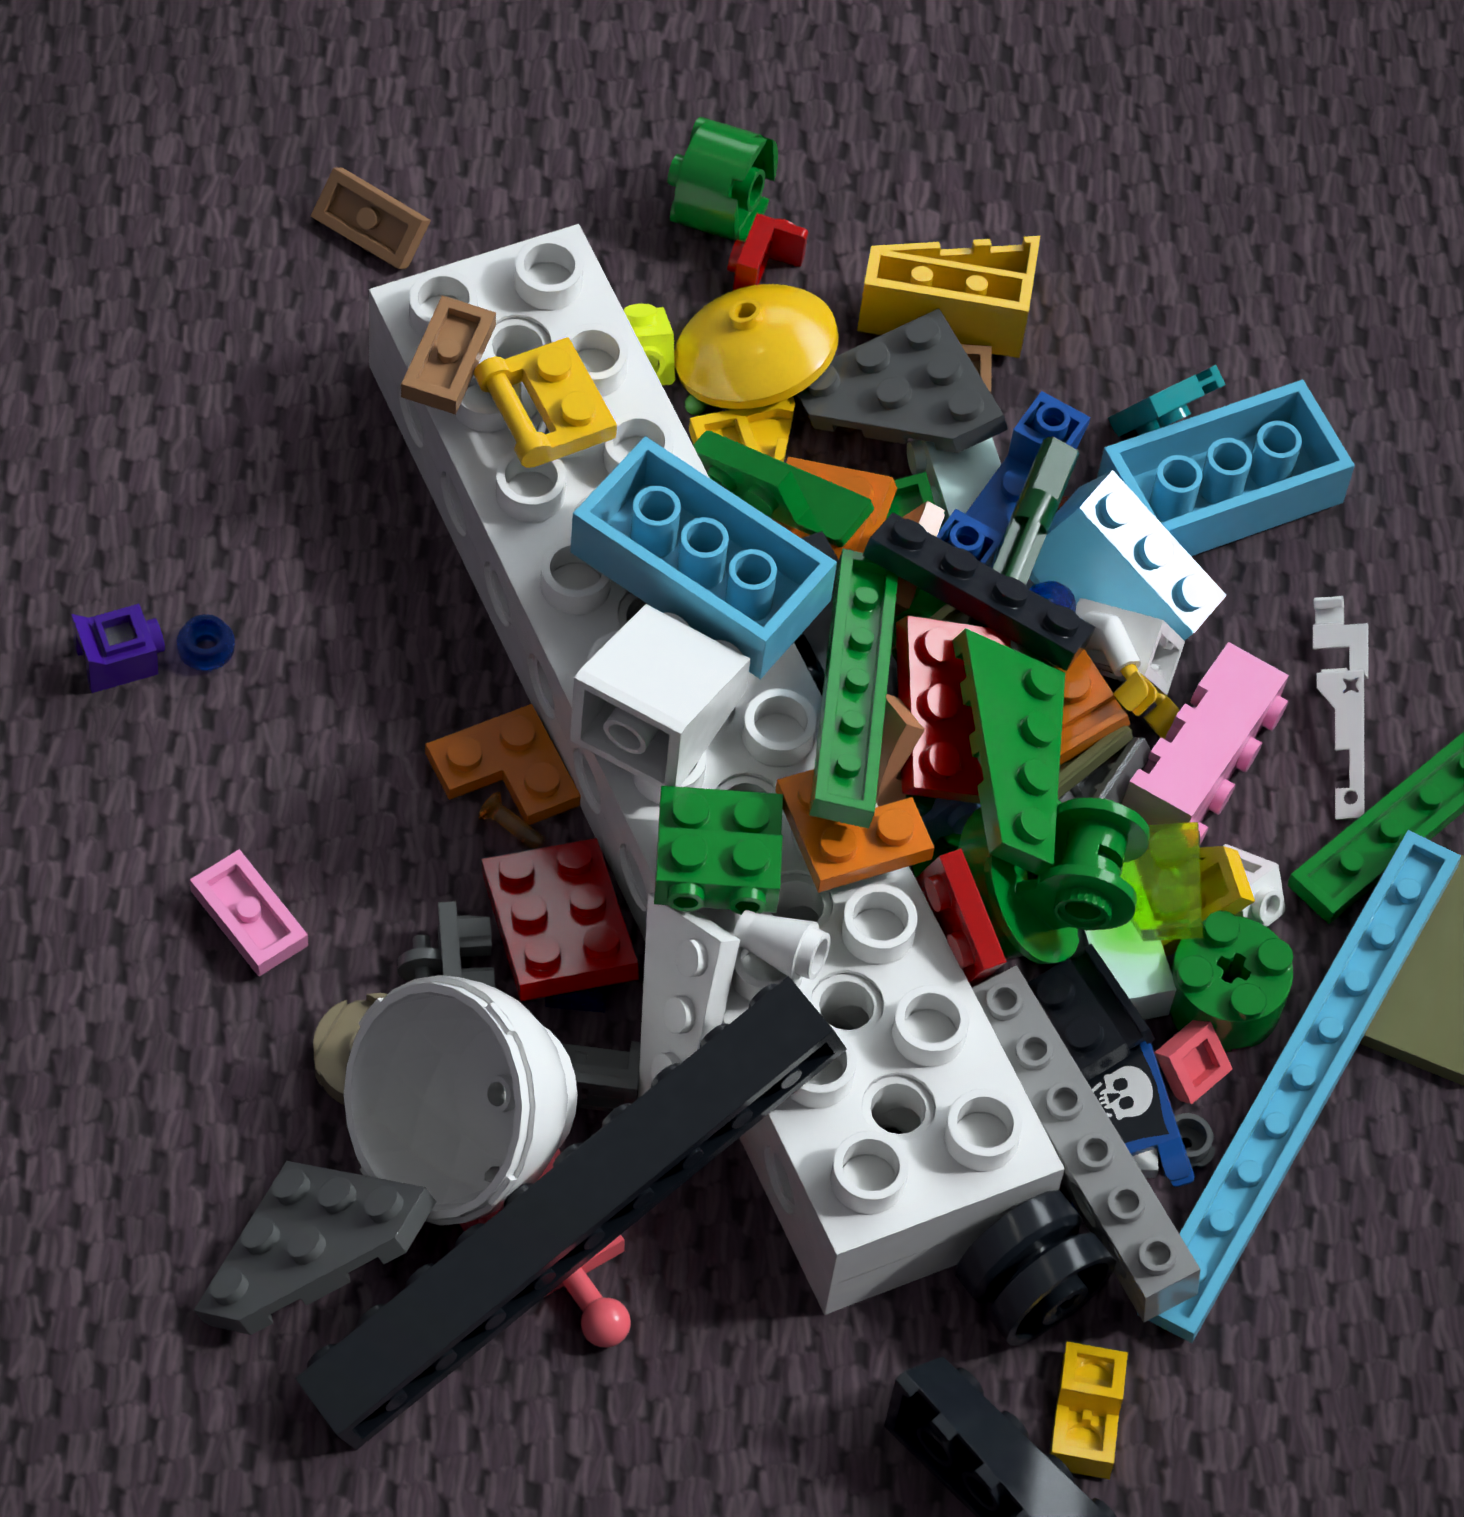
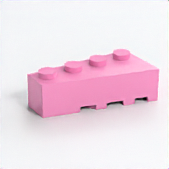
(1209, 741)

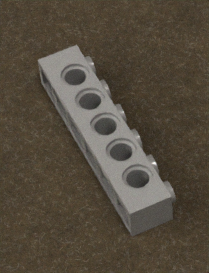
(1098, 1167)

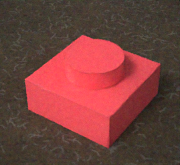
(1193, 1061)

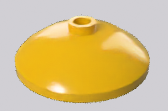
(756, 346)

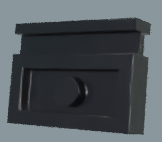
(1090, 1012)

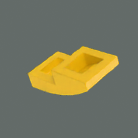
(1088, 1408)

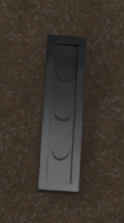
(979, 591)

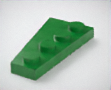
(1018, 744)

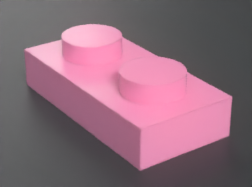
(249, 912)

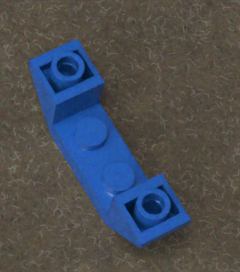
(987, 518)

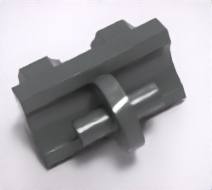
(456, 938)

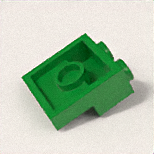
(718, 850)

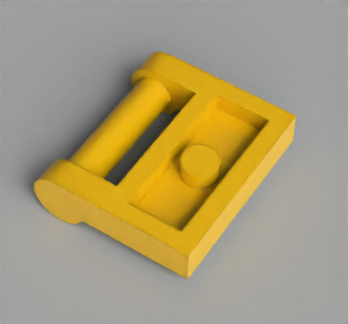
(561, 395)

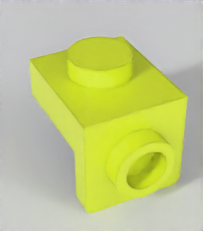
(655, 337)

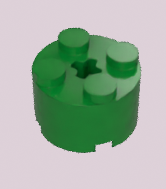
(722, 179)
(1232, 979)

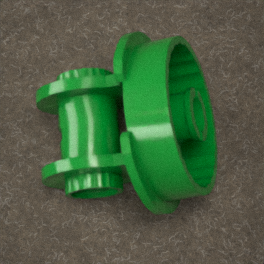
(1081, 890)

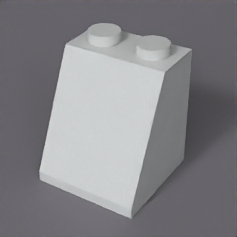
(656, 696)

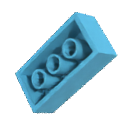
(1236, 468)
(702, 554)

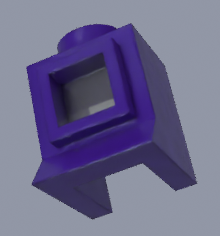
(118, 646)

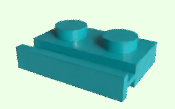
(1167, 404)

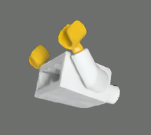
(1140, 654)

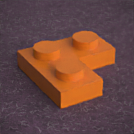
(510, 750)
(849, 853)

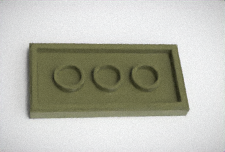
(1425, 1005)

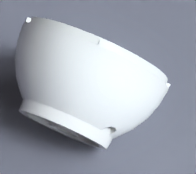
(453, 1090)

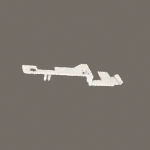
(1349, 706)

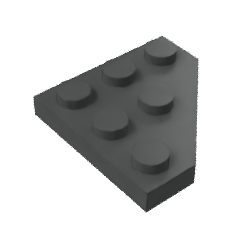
(906, 387)
(308, 1239)

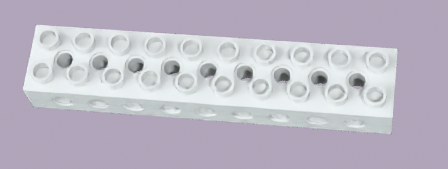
(920, 1052)

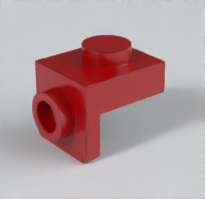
(766, 240)

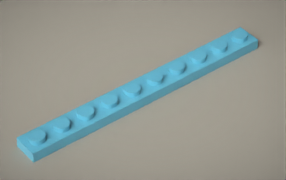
(1308, 1071)

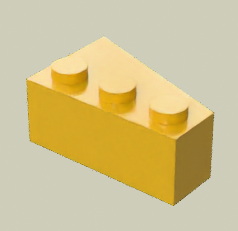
(977, 289)

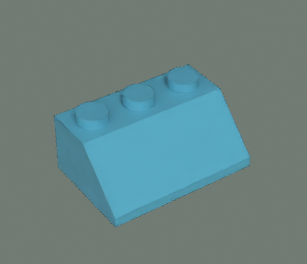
(1122, 556)

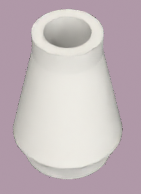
(785, 943)

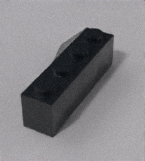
(979, 1450)

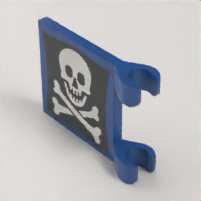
(1142, 1112)

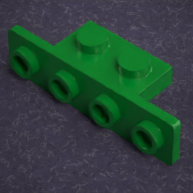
(783, 490)

